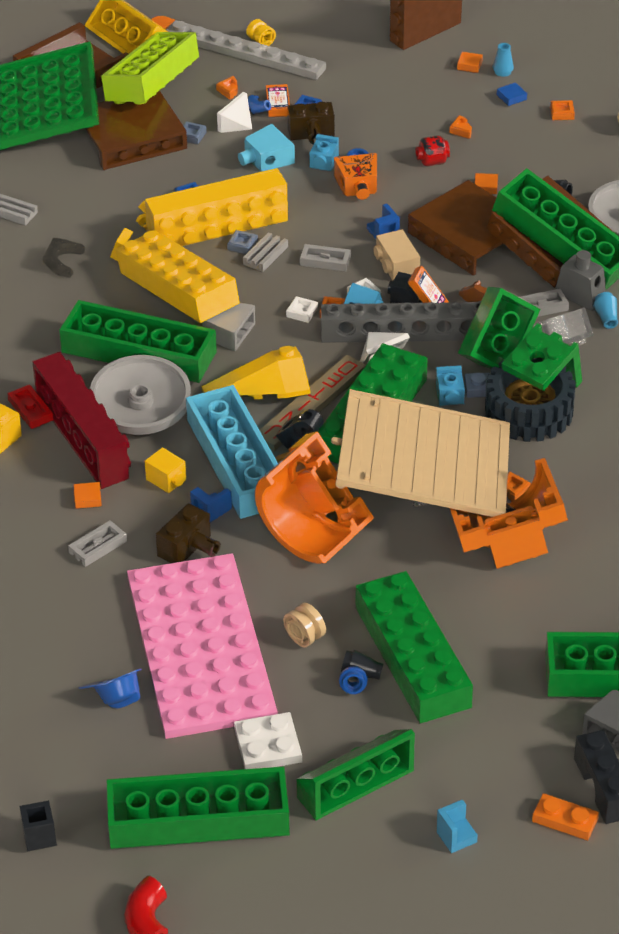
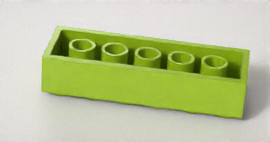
(150, 67)

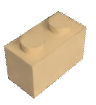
(396, 253)

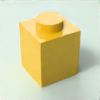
(165, 470)

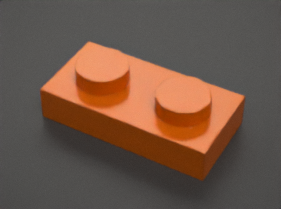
(565, 816)

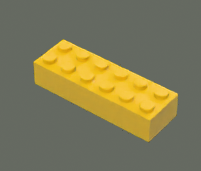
(219, 208)
(177, 276)

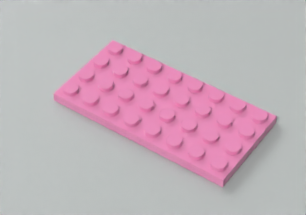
(200, 645)

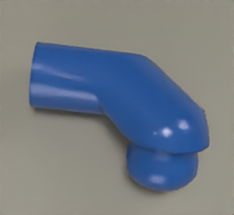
(258, 106)

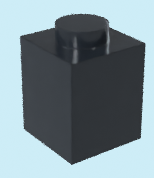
(401, 291)
(38, 825)

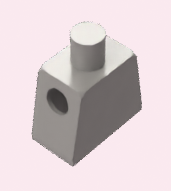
(232, 325)

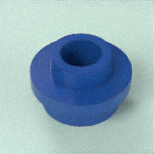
(353, 687)

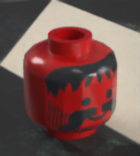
(433, 150)

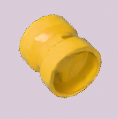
(260, 32)

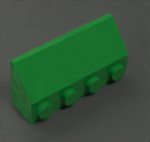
(357, 773)

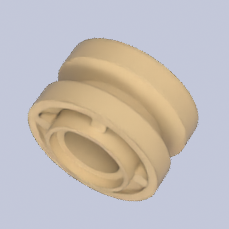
(304, 625)

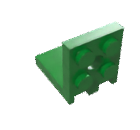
(555, 357)

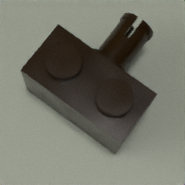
(311, 119)
(186, 534)

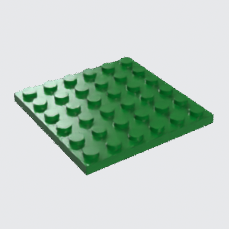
(47, 95)

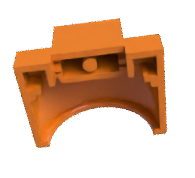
(298, 497)
(518, 533)

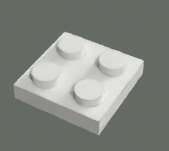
(268, 741)

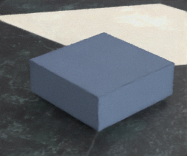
(195, 132)
(242, 242)

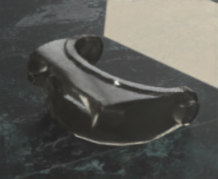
(59, 247)

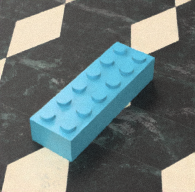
(231, 444)

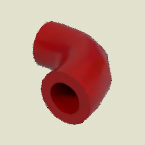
(142, 906)

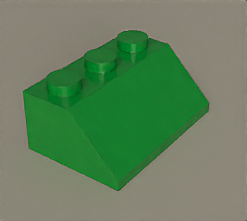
(497, 327)

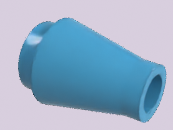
(503, 60)
(606, 307)

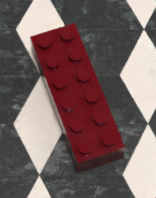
(82, 420)

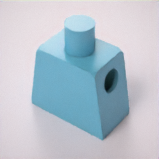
(267, 149)

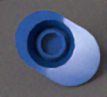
(118, 691)

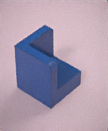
(387, 223)
(214, 503)

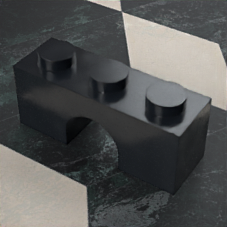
(599, 762)

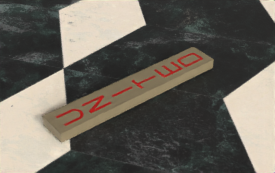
(322, 393)

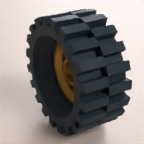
(529, 408)

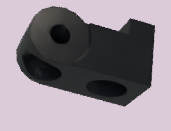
(295, 428)

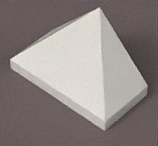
(235, 115)
(375, 340)

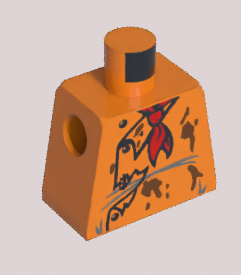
(356, 174)

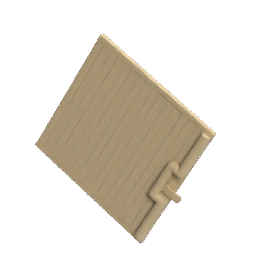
(424, 454)

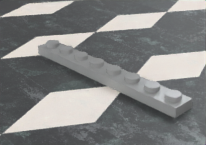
(253, 51)

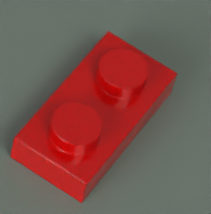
(30, 406)

